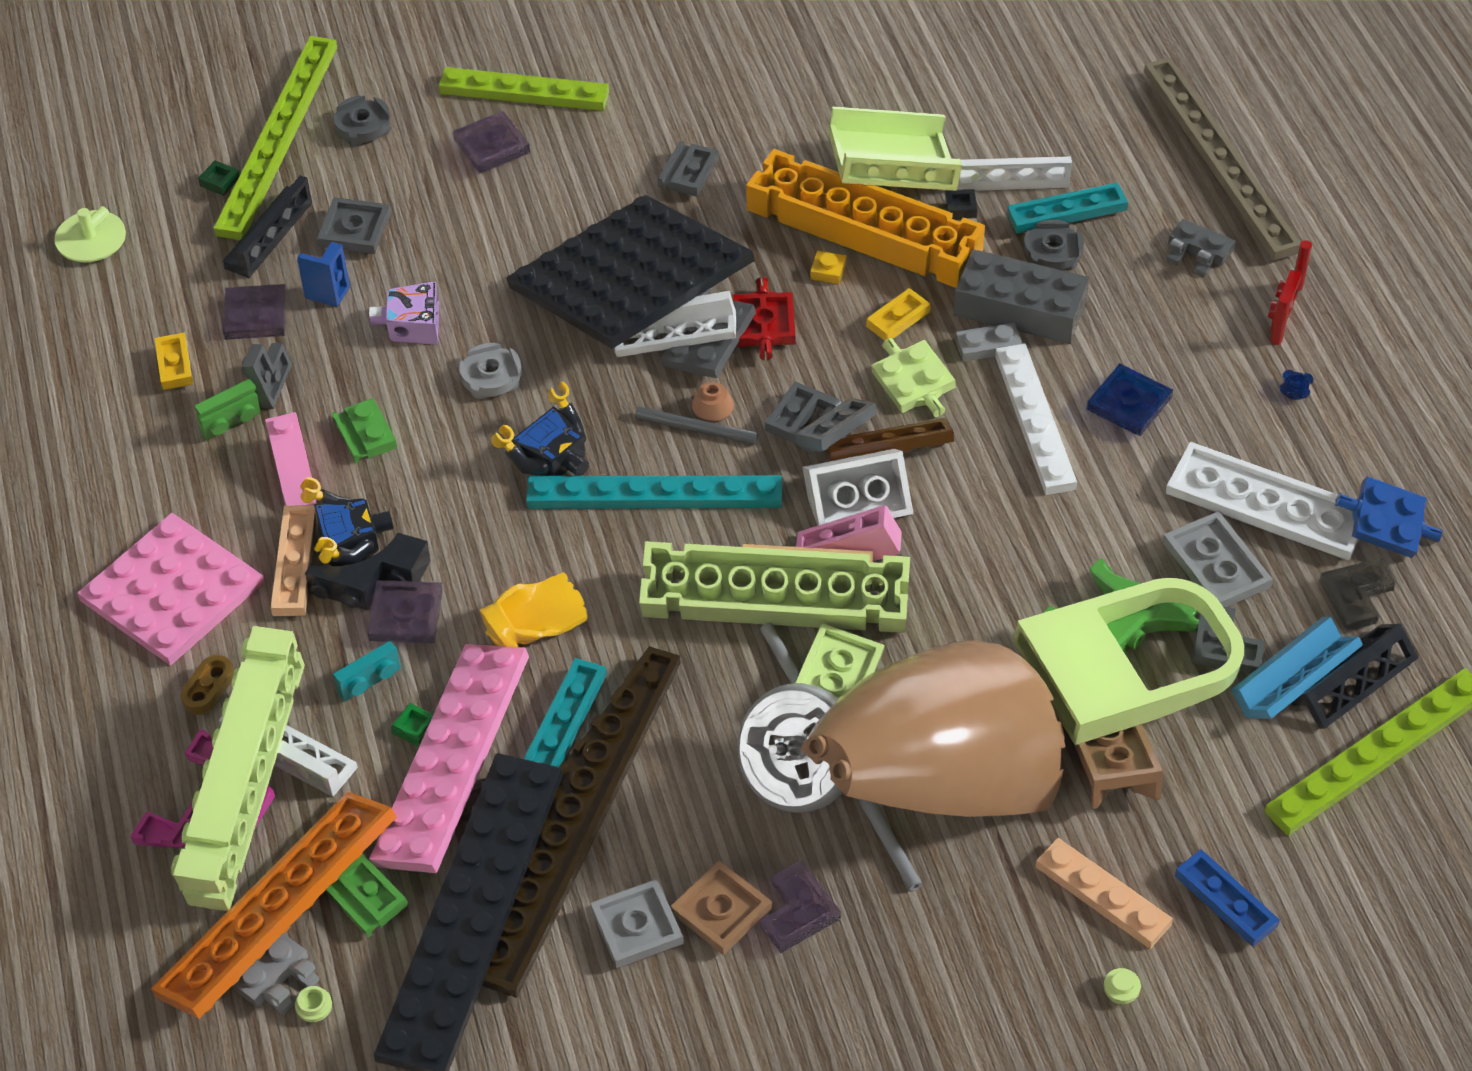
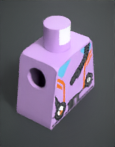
(410, 314)

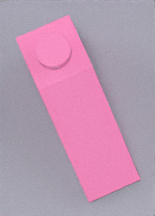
(289, 456)
(864, 531)

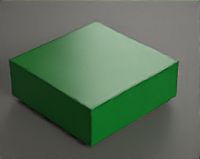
(412, 724)

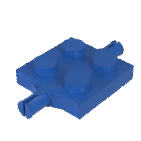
(1389, 517)

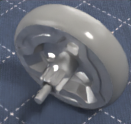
(773, 769)

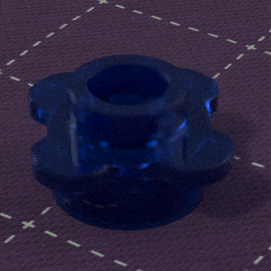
(1296, 385)

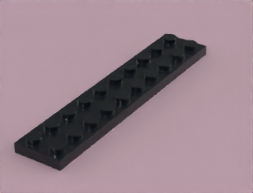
(469, 916)

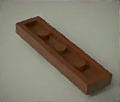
(903, 438)

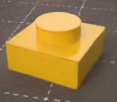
(828, 267)

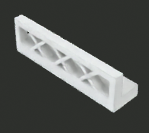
(1015, 173)
(700, 312)
(311, 769)

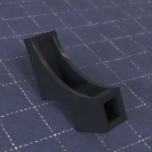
(355, 583)

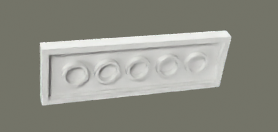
(1263, 499)

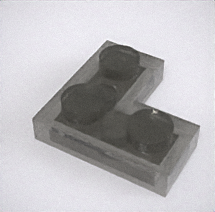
(1351, 588)

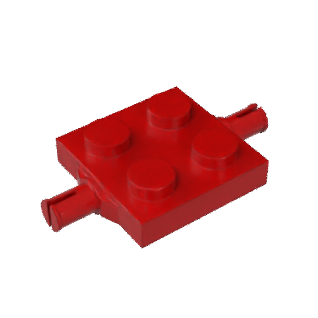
(773, 319)

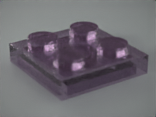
(491, 142)
(254, 311)
(405, 611)

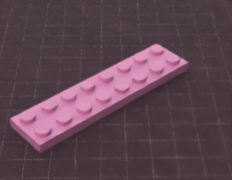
(450, 758)

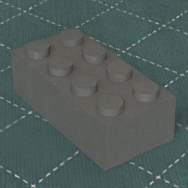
(1031, 295)

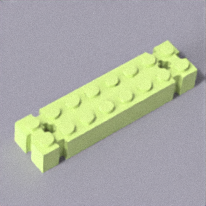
(774, 586)
(238, 769)

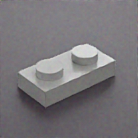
(983, 341)

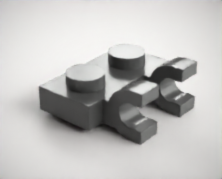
(1199, 241)

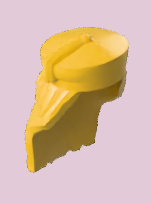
(534, 612)

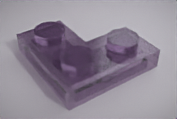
(807, 908)

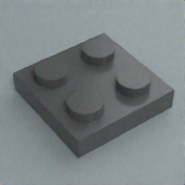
(354, 225)

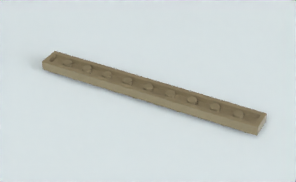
(1222, 159)

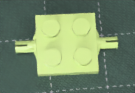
(913, 376)

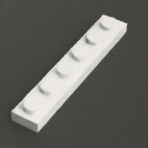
(1036, 419)

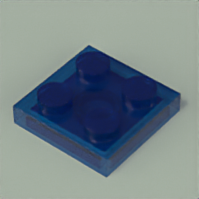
(1129, 399)

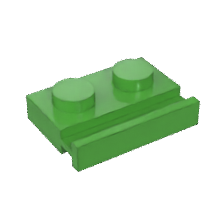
(227, 409)
(364, 430)
(366, 896)

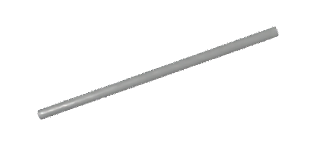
(870, 808)

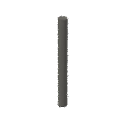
(696, 425)

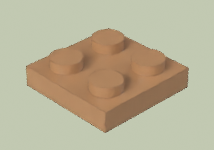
(721, 907)

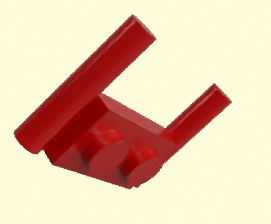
(1287, 293)

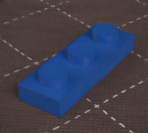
(1227, 898)

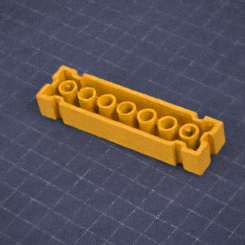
(864, 217)

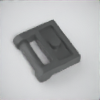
(796, 410)

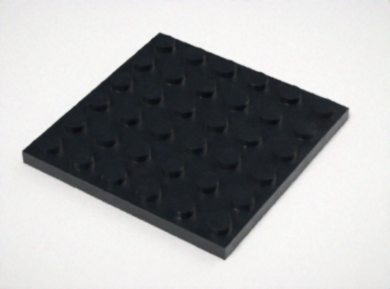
(629, 270)

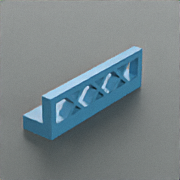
(1294, 670)

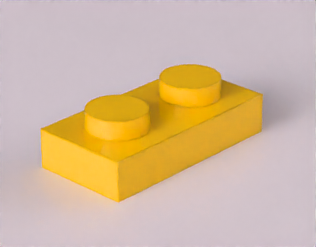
(898, 315)
(173, 361)

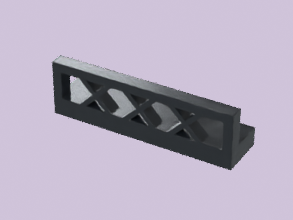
(269, 229)
(1375, 643)

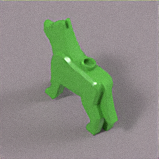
(1133, 628)

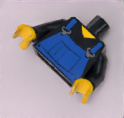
(550, 443)
(345, 525)

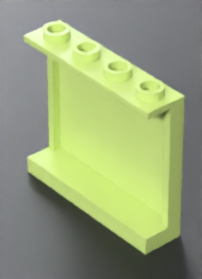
(892, 149)

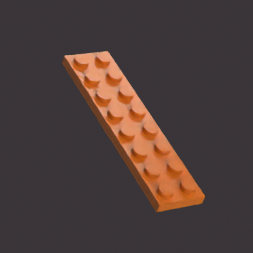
(273, 904)

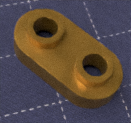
(206, 687)

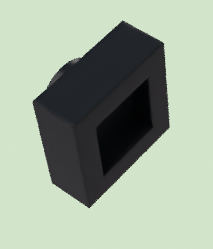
(961, 203)

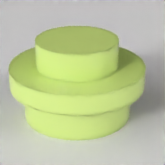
(1122, 986)
(313, 1004)

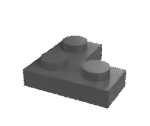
(267, 371)
(1211, 653)

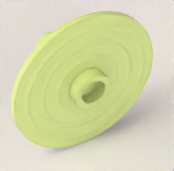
(90, 235)

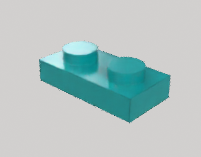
(367, 671)

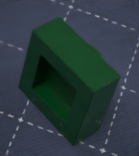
(218, 177)

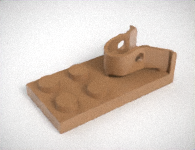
(1120, 762)

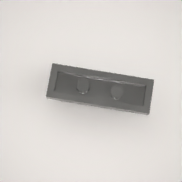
(835, 424)

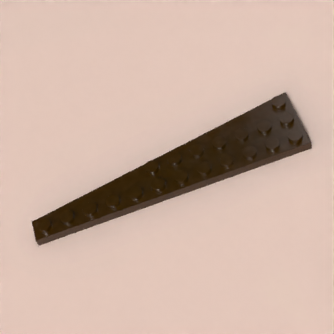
(577, 812)

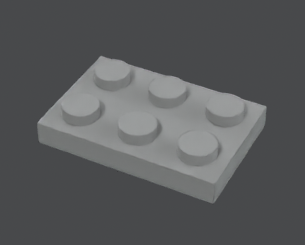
(1217, 559)

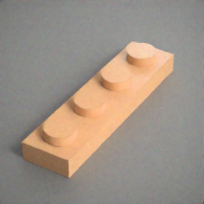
(293, 560)
(1104, 893)

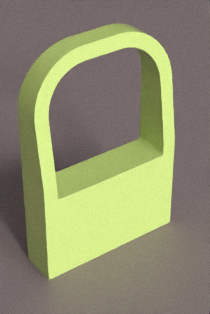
(1092, 677)

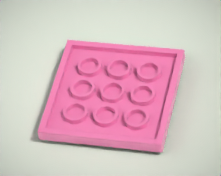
(171, 588)

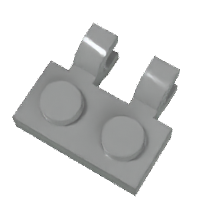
(267, 974)

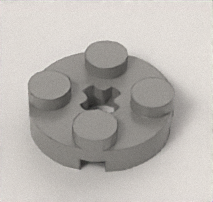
(490, 384)

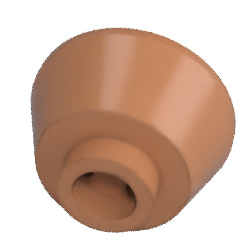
(712, 402)

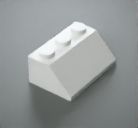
(858, 485)

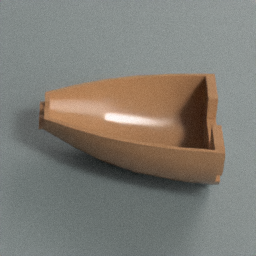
(946, 734)

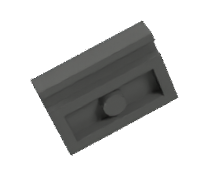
(688, 168)

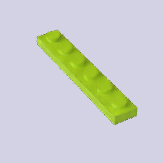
(524, 88)

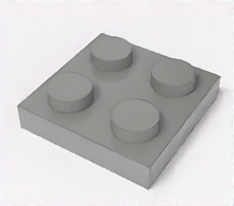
(636, 923)

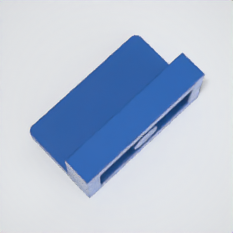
(325, 277)

